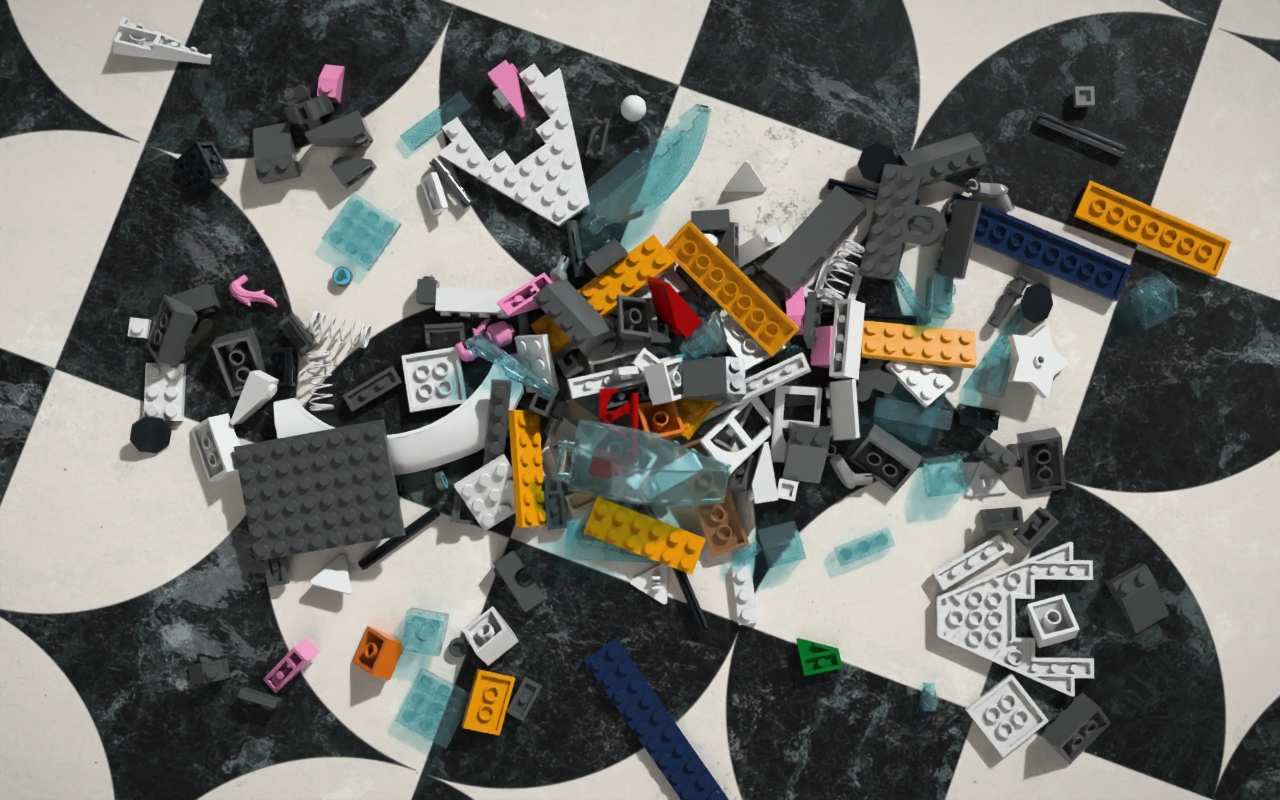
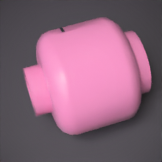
(500, 333)

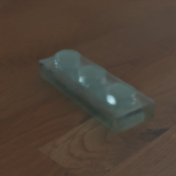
(864, 546)

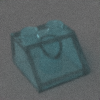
(939, 296)
(1154, 301)
(706, 338)
(944, 475)
(781, 544)
(424, 631)

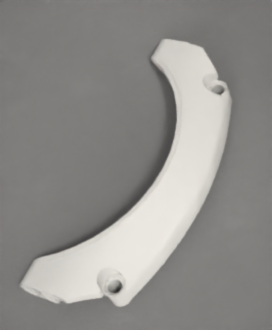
(430, 446)

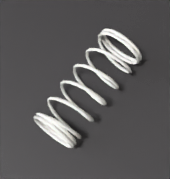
(827, 291)
(362, 335)
(319, 407)

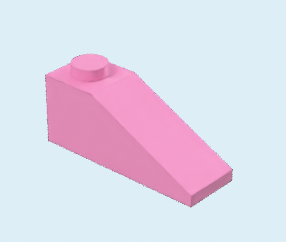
(506, 79)
(521, 299)
(796, 309)
(291, 664)

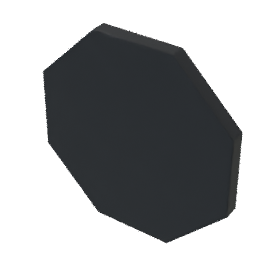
(873, 161)
(1036, 303)
(150, 434)

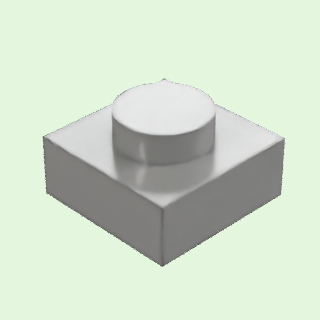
(1084, 96)
(501, 101)

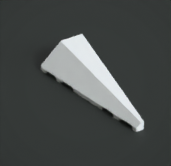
(139, 42)

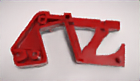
(628, 407)

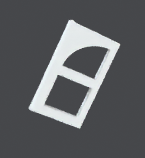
(822, 277)
(778, 443)
(736, 458)

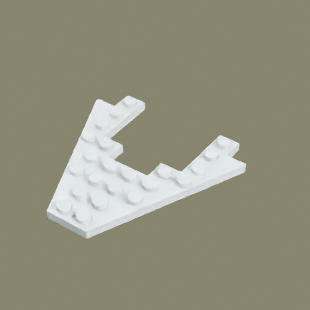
(548, 179)
(983, 617)

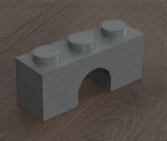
(507, 569)

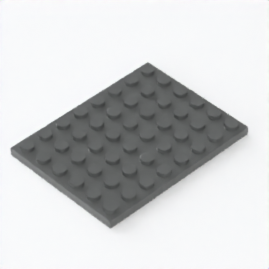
(319, 490)

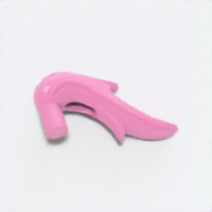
(248, 296)
(464, 354)

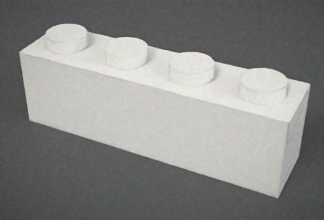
(470, 301)
(847, 339)

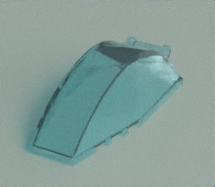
(649, 175)
(640, 468)

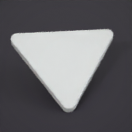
(745, 180)
(986, 482)
(334, 577)
(654, 583)

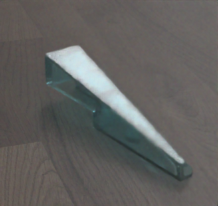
(994, 369)
(586, 547)

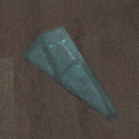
(512, 368)

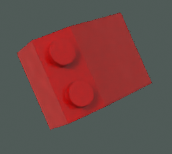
(672, 309)

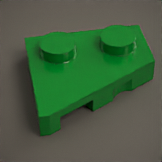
(817, 657)

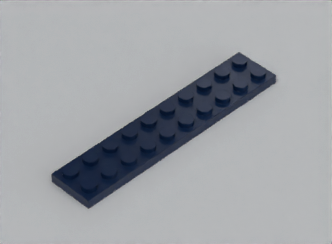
(1048, 252)
(653, 724)

